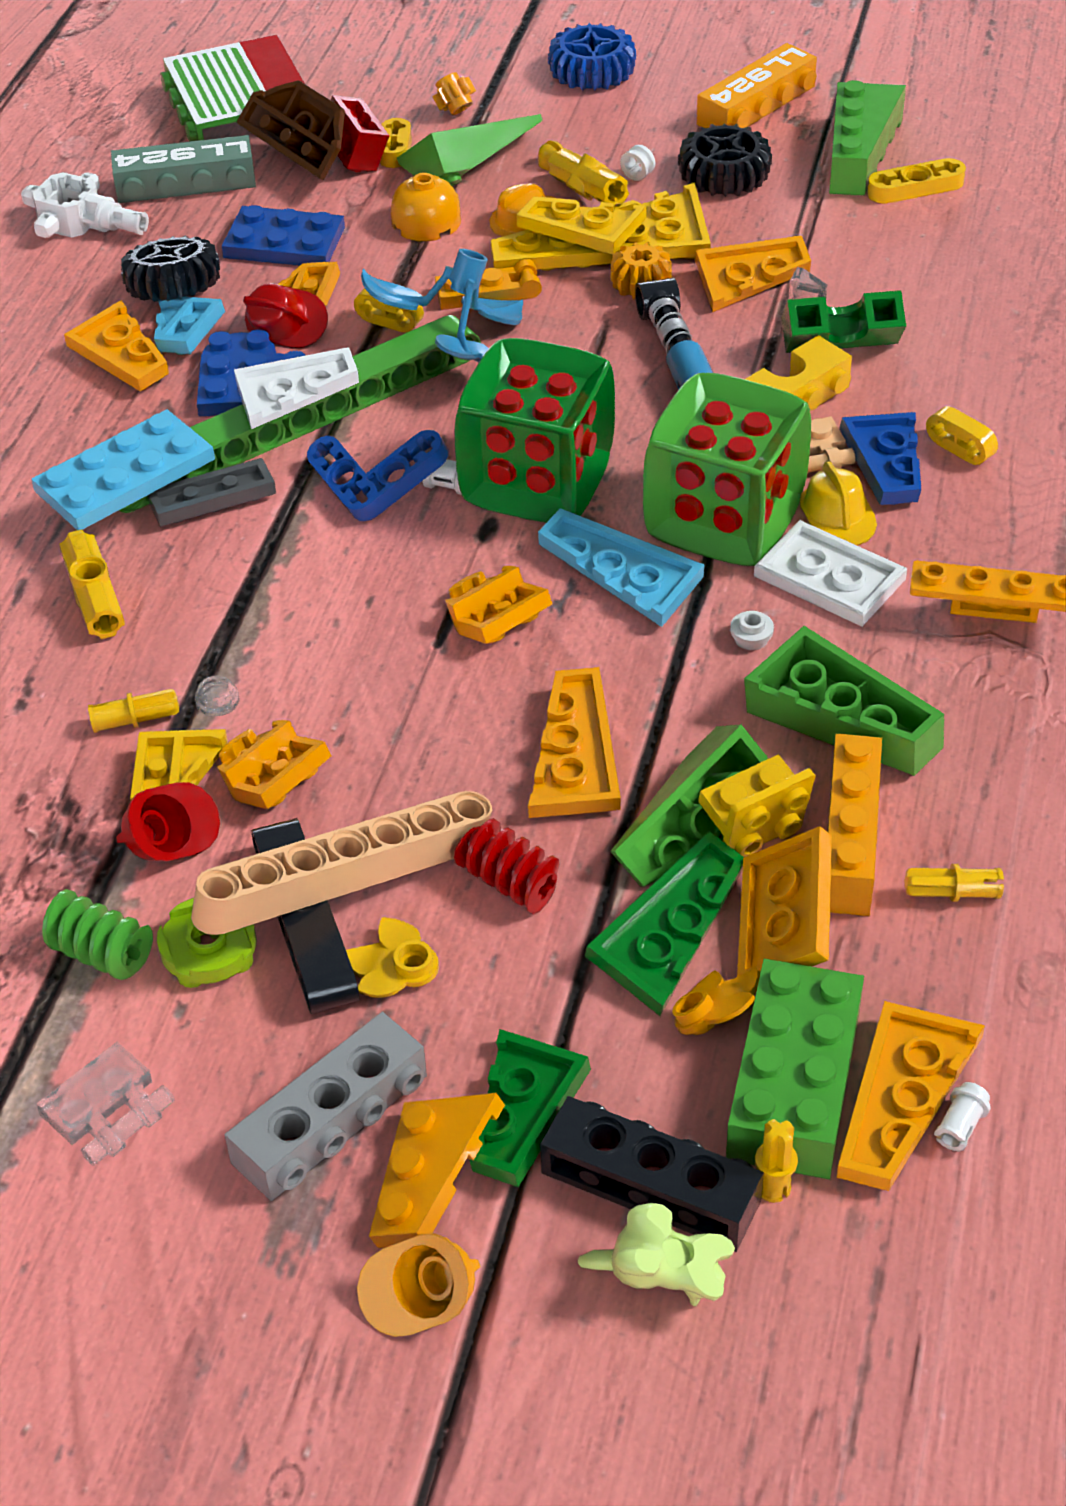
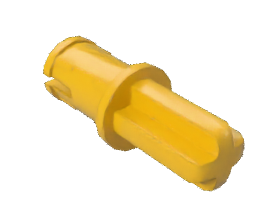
(133, 710)
(953, 882)
(777, 1160)

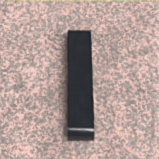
(311, 936)

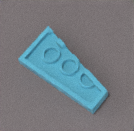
(629, 568)

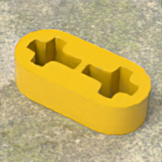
(398, 142)
(385, 315)
(962, 435)

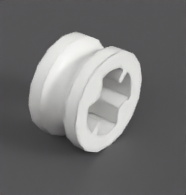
(631, 167)

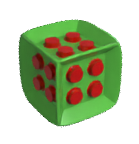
(726, 468)

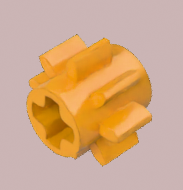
(454, 93)

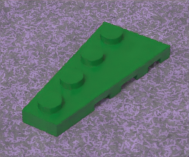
(663, 929)

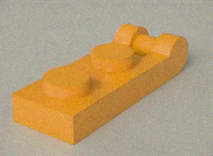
(497, 284)

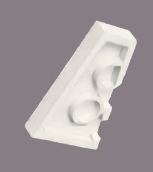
(292, 383)

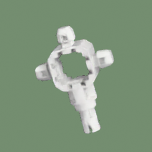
(71, 207)

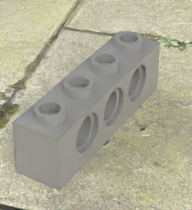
(300, 1111)

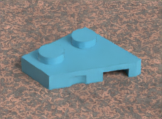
(185, 323)

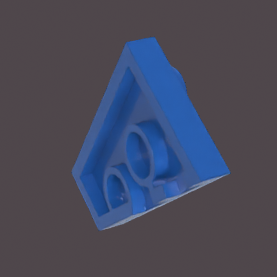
(886, 454)

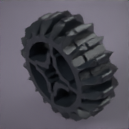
(725, 159)
(170, 268)

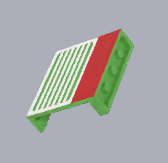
(217, 82)

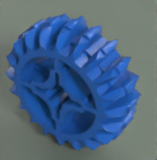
(592, 56)

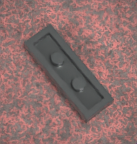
(212, 492)

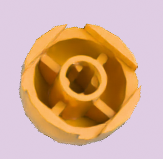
(425, 208)

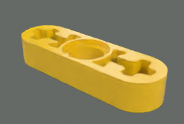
(930, 178)

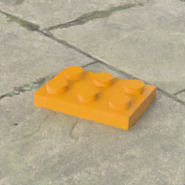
(786, 902)

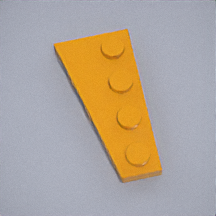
(576, 753)
(902, 1088)

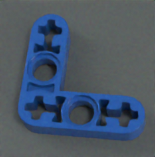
(375, 482)

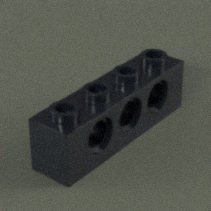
(621, 1177)

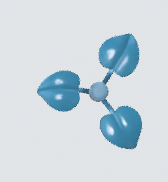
(465, 280)

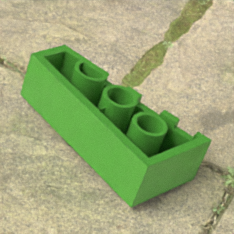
(862, 130)
(829, 692)

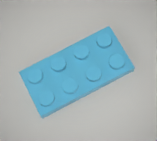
(122, 469)

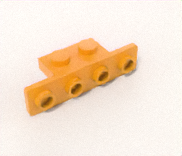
(989, 591)

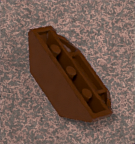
(297, 124)

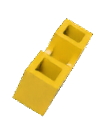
(816, 372)

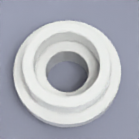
(751, 630)

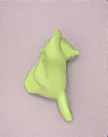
(655, 1255)

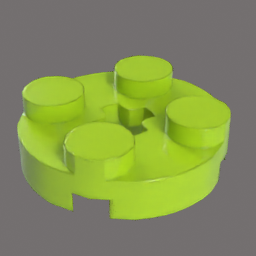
(200, 963)

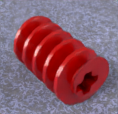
(508, 864)

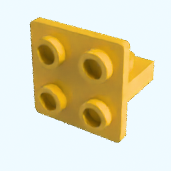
(758, 804)

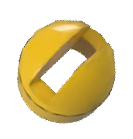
(545, 152)

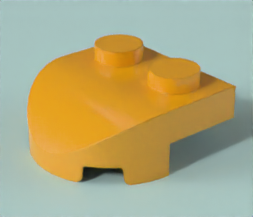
(493, 605)
(270, 764)

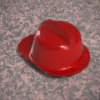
(288, 315)
(170, 822)

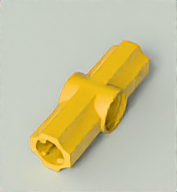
(588, 177)
(91, 584)

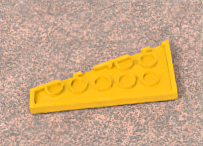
(670, 222)

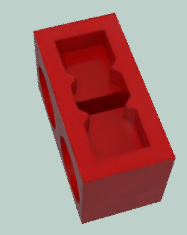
(362, 136)

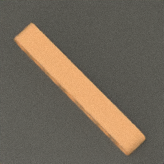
(334, 863)

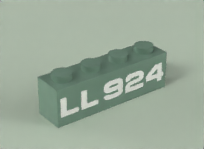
(183, 169)

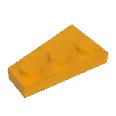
(119, 347)

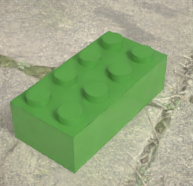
(796, 1062)

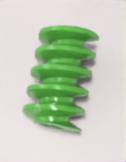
(96, 935)

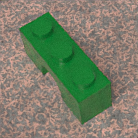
(869, 322)

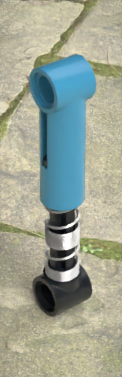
(661, 304)

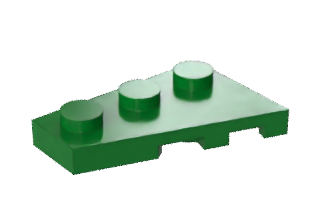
(533, 1086)

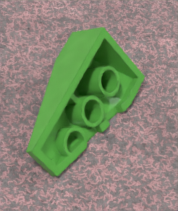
(459, 150)
(674, 816)

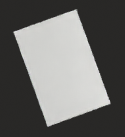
(830, 572)

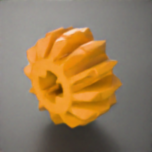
(638, 265)

